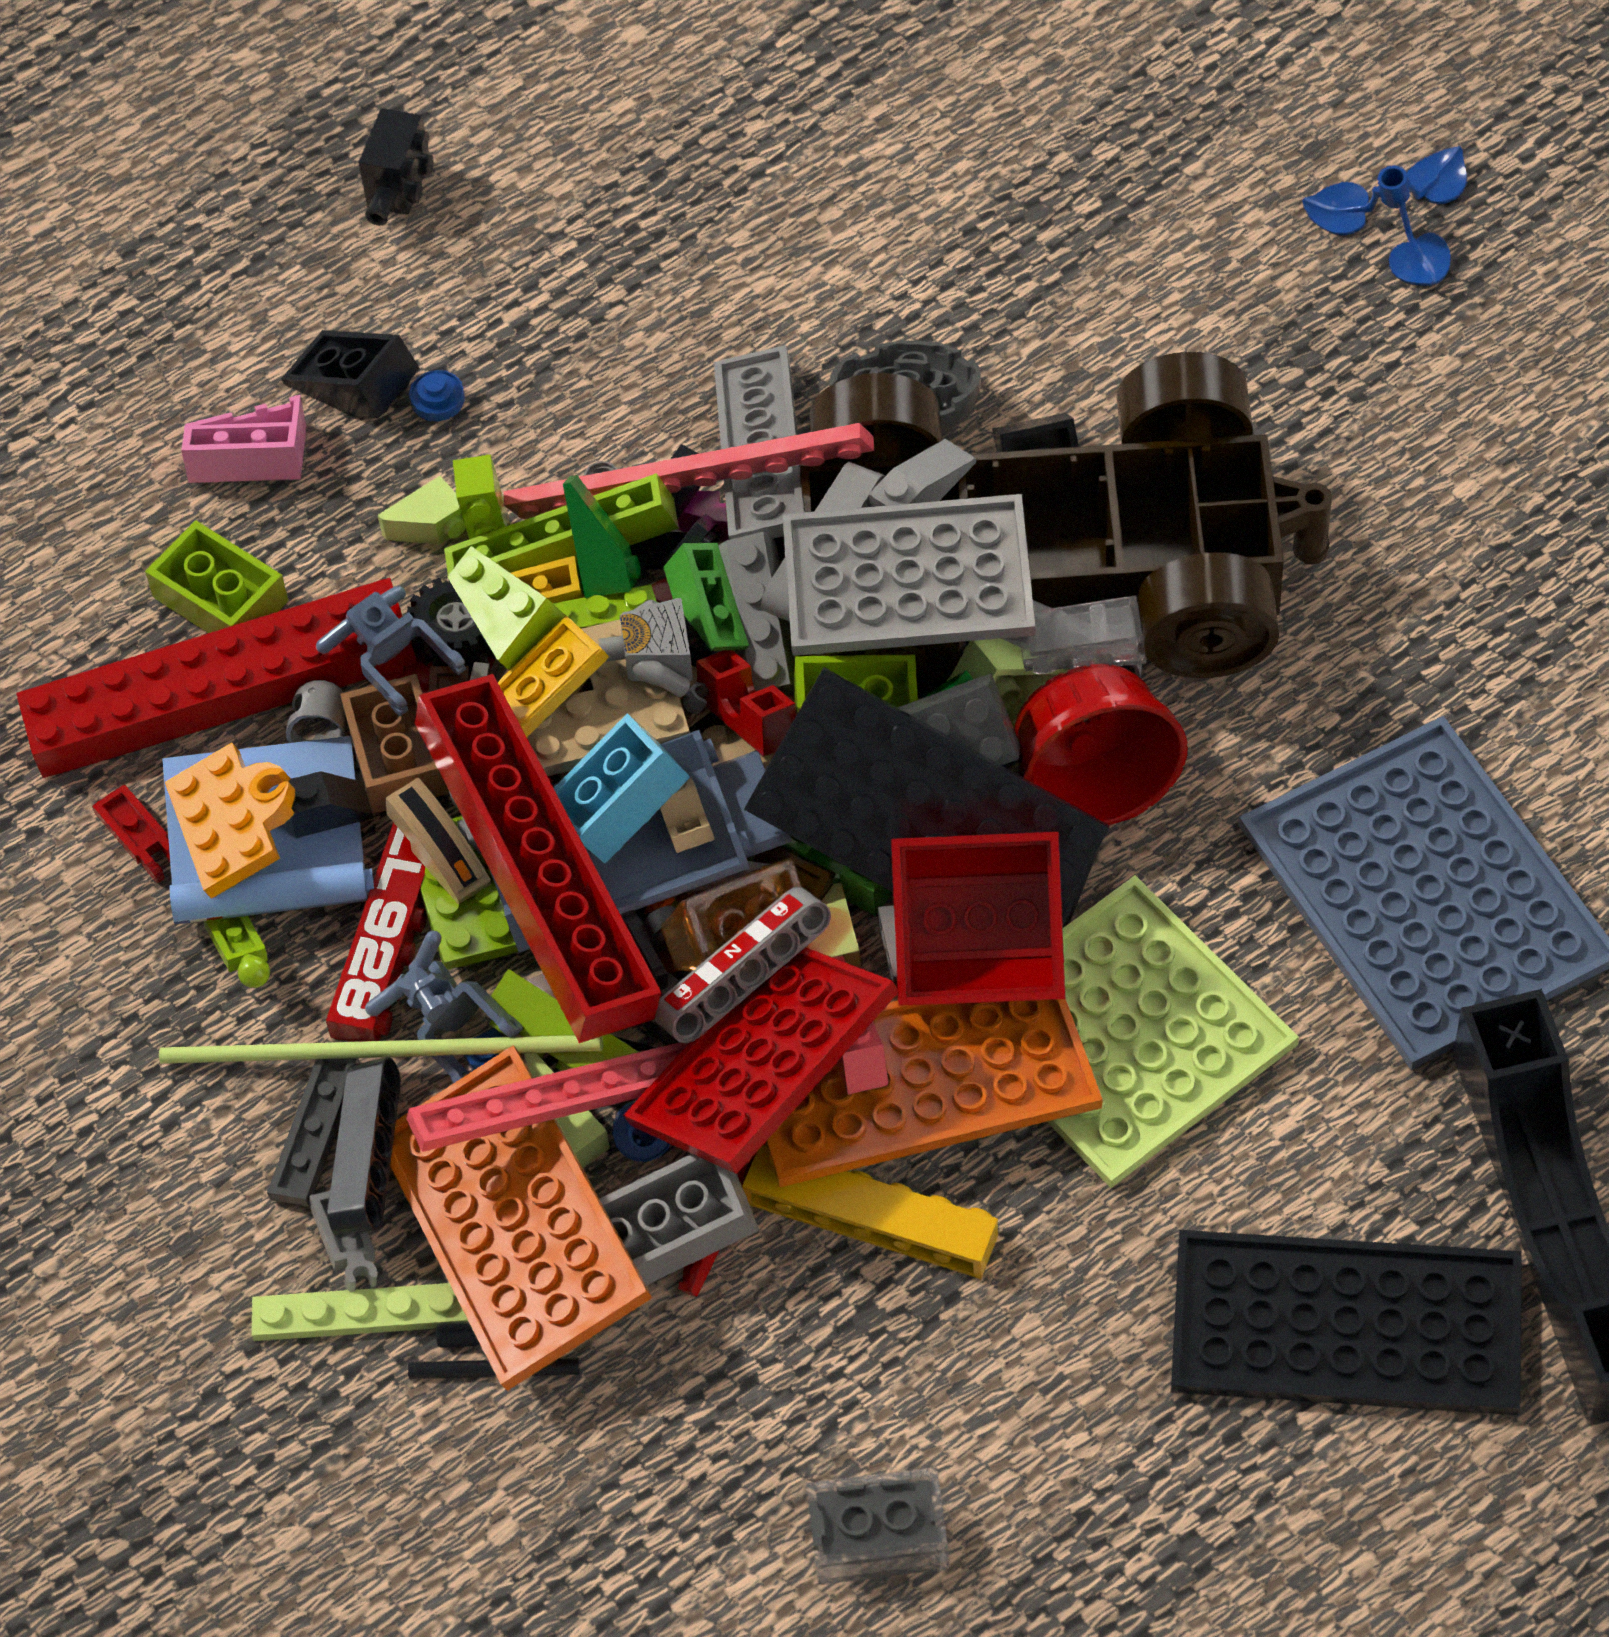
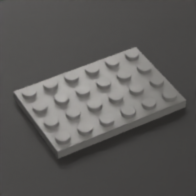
(908, 575)

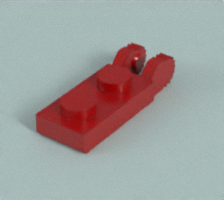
(134, 829)

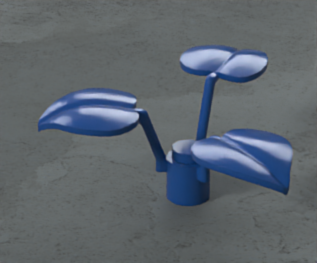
(1437, 178)

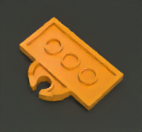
(230, 815)

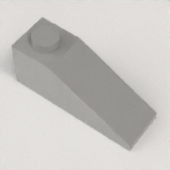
(924, 476)

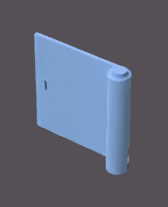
(311, 869)

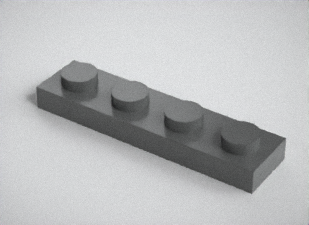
(311, 1133)

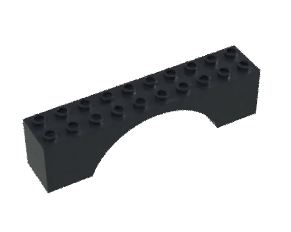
(1528, 1121)

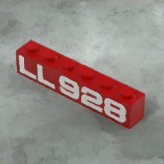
(380, 943)

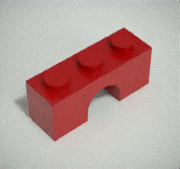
(755, 716)

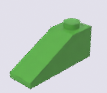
(708, 603)

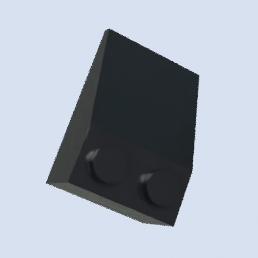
(353, 371)

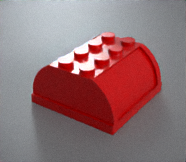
(978, 918)

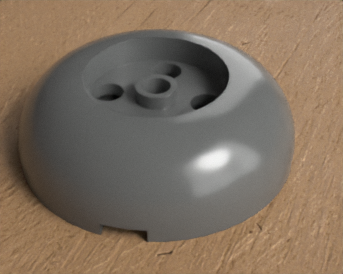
(934, 364)

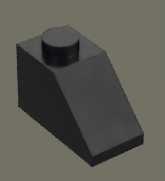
(327, 802)

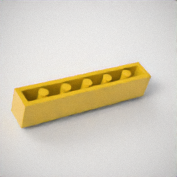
(880, 1215)

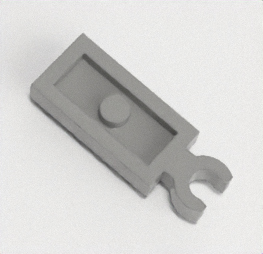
(349, 1252)

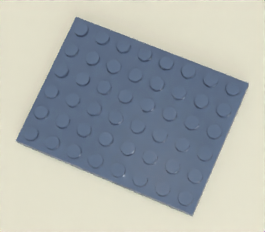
(1426, 887)

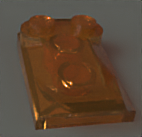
(715, 916)

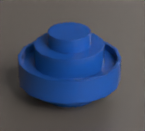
(437, 395)
(633, 1141)

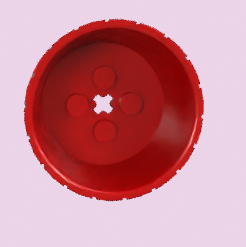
(1112, 761)

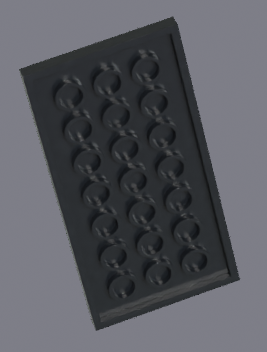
(872, 774)
(1348, 1322)

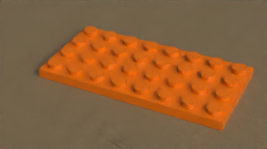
(950, 1081)
(518, 1233)

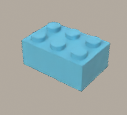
(618, 787)

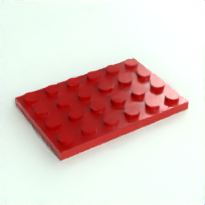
(761, 1059)

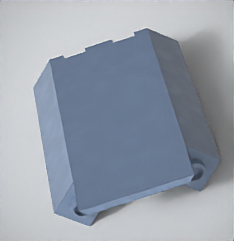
(648, 865)

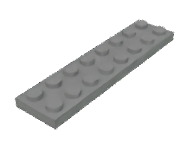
(756, 407)

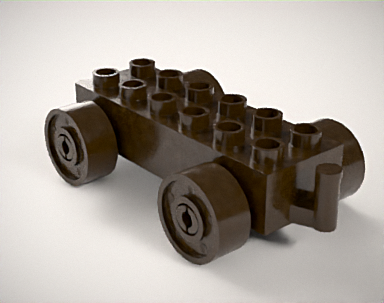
(1166, 516)

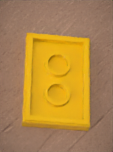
(550, 673)

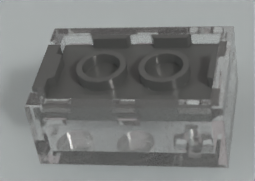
(877, 1526)

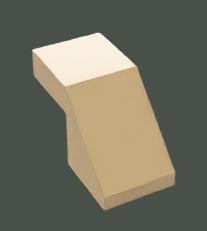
(686, 818)

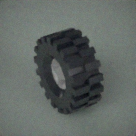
(451, 622)

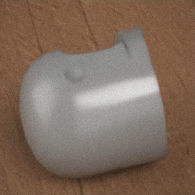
(316, 700)

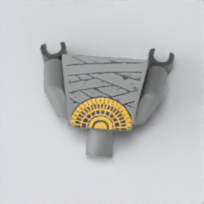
(658, 650)

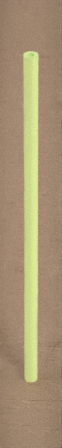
(375, 1049)

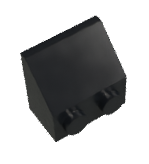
(1037, 434)

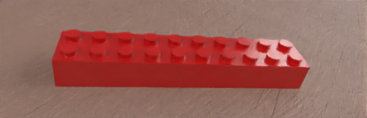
(194, 684)
(537, 858)

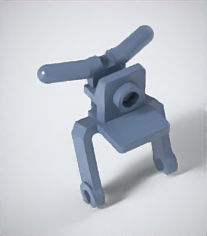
(385, 639)
(441, 1001)

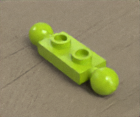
(240, 949)

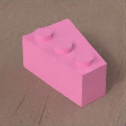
(247, 446)

